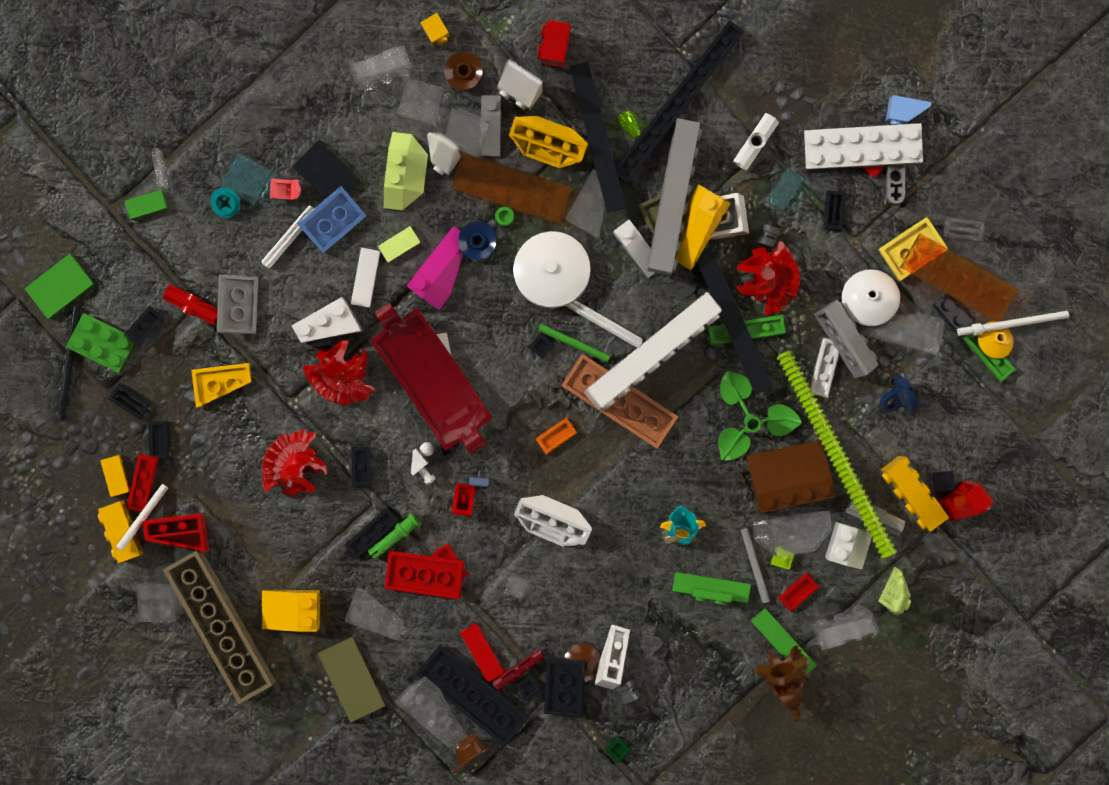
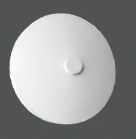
(552, 269)

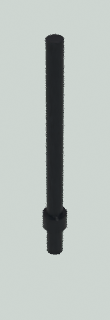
(63, 400)

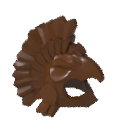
(786, 678)

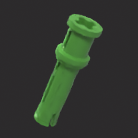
(402, 530)

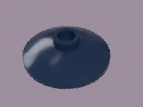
(468, 235)

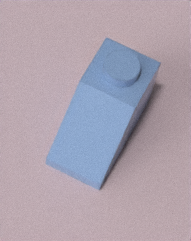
(904, 109)

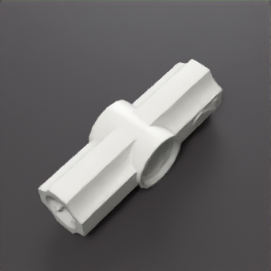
(749, 151)

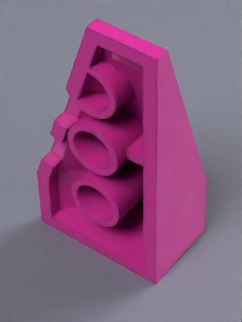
(438, 273)

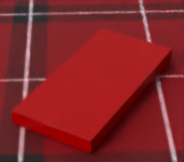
(424, 574)

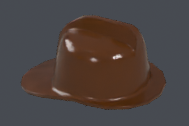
(468, 749)

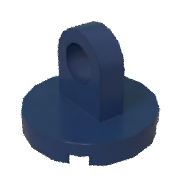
(901, 396)

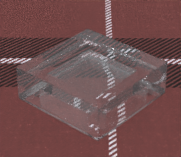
(516, 586)

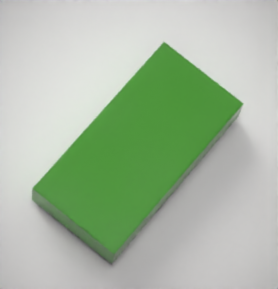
(146, 204)

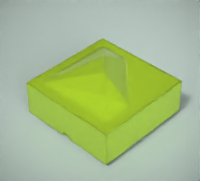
(782, 561)

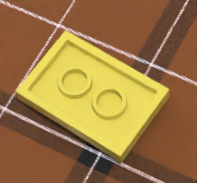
(897, 249)

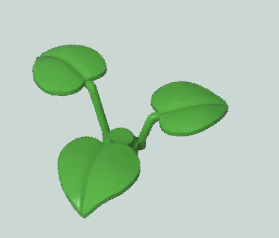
(734, 443)

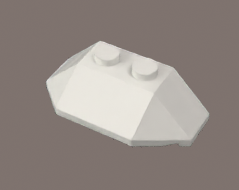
(553, 520)

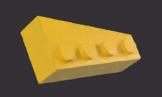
(914, 493)

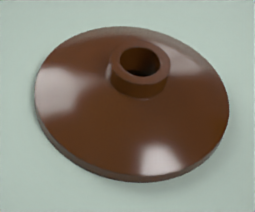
(460, 61)
(585, 652)

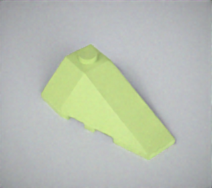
(896, 593)

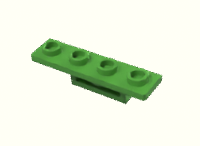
(711, 588)

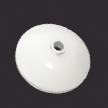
(869, 310)

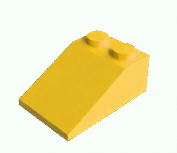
(291, 610)

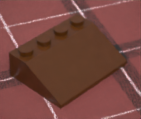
(790, 476)

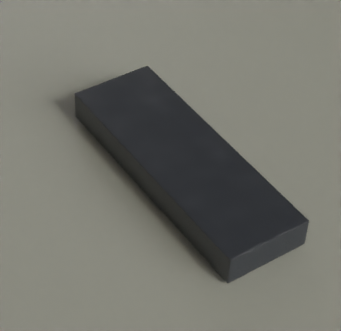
(372, 532)

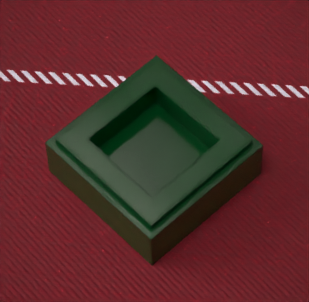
(618, 749)

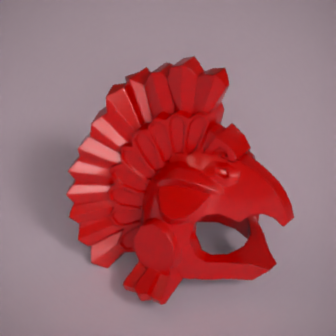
(774, 279)
(339, 379)
(288, 462)

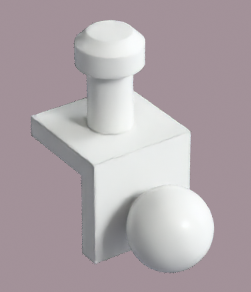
(420, 461)

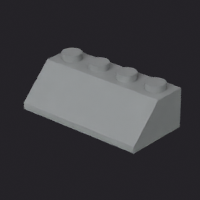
(846, 339)

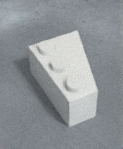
(327, 322)

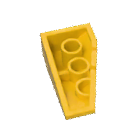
(700, 222)

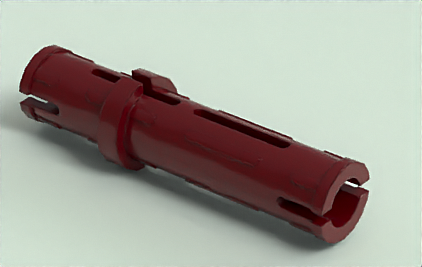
(518, 670)

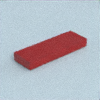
(142, 482)
(482, 652)

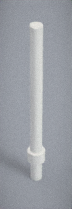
(978, 329)

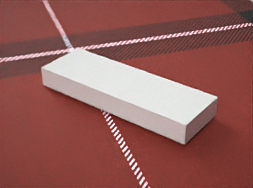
(365, 277)
(824, 368)

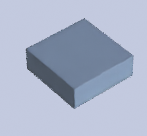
(478, 481)

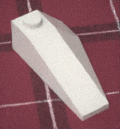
(443, 153)

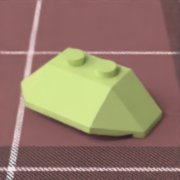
(404, 171)

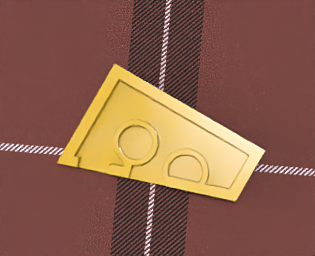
(219, 381)

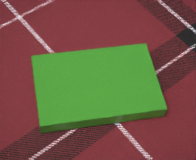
(59, 286)

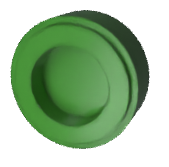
(504, 216)

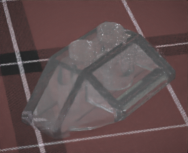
(793, 532)

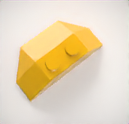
(547, 141)

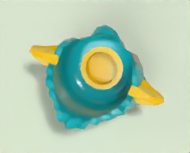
(681, 527)

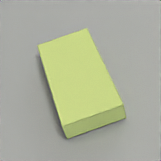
(399, 244)

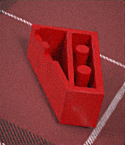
(966, 501)

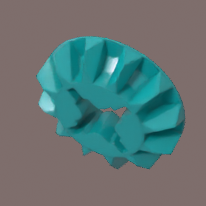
(217, 202)

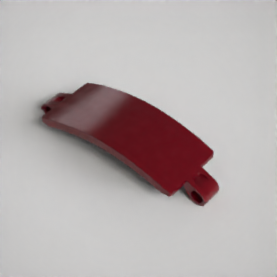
(431, 378)

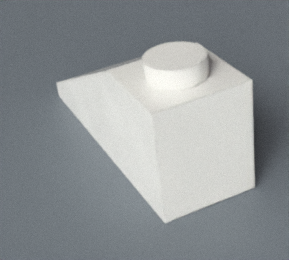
(634, 245)
(613, 658)

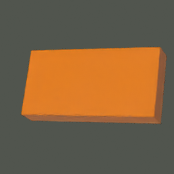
(556, 435)

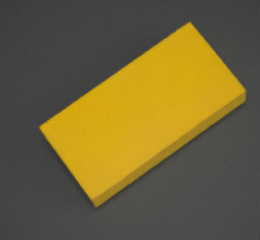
(115, 475)

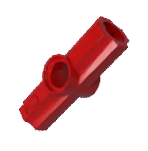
(191, 304)

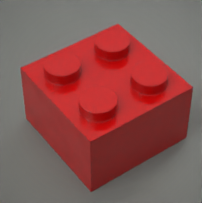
(555, 43)

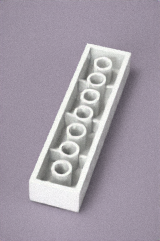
(648, 355)

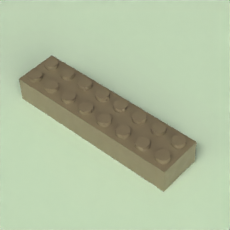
(219, 626)

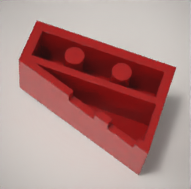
(180, 530)

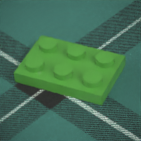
(100, 343)

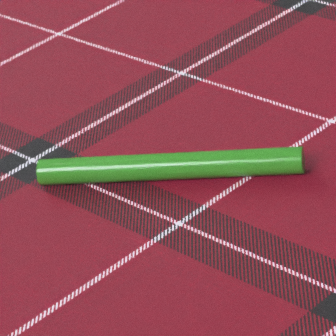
(574, 343)

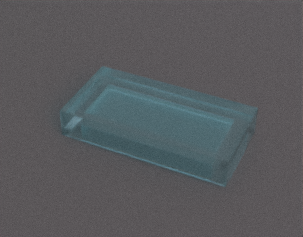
(785, 189)

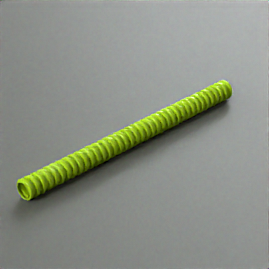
(837, 455)

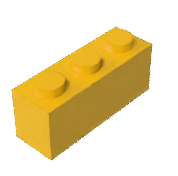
(117, 523)

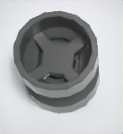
(771, 232)
(627, 691)

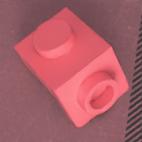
(285, 189)

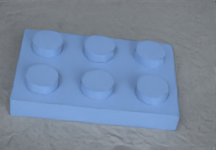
(331, 219)

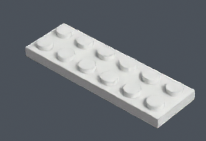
(863, 146)

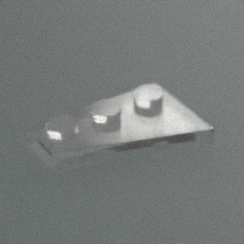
(588, 207)
(373, 616)

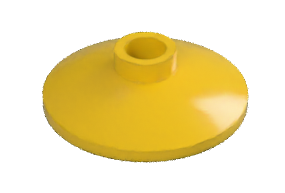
(992, 346)

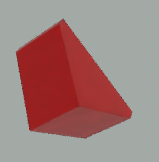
(463, 499)

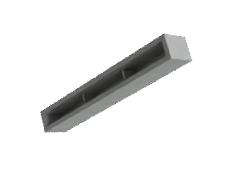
(673, 197)

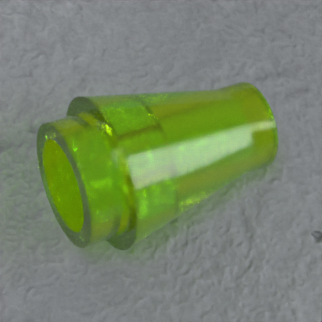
(629, 123)

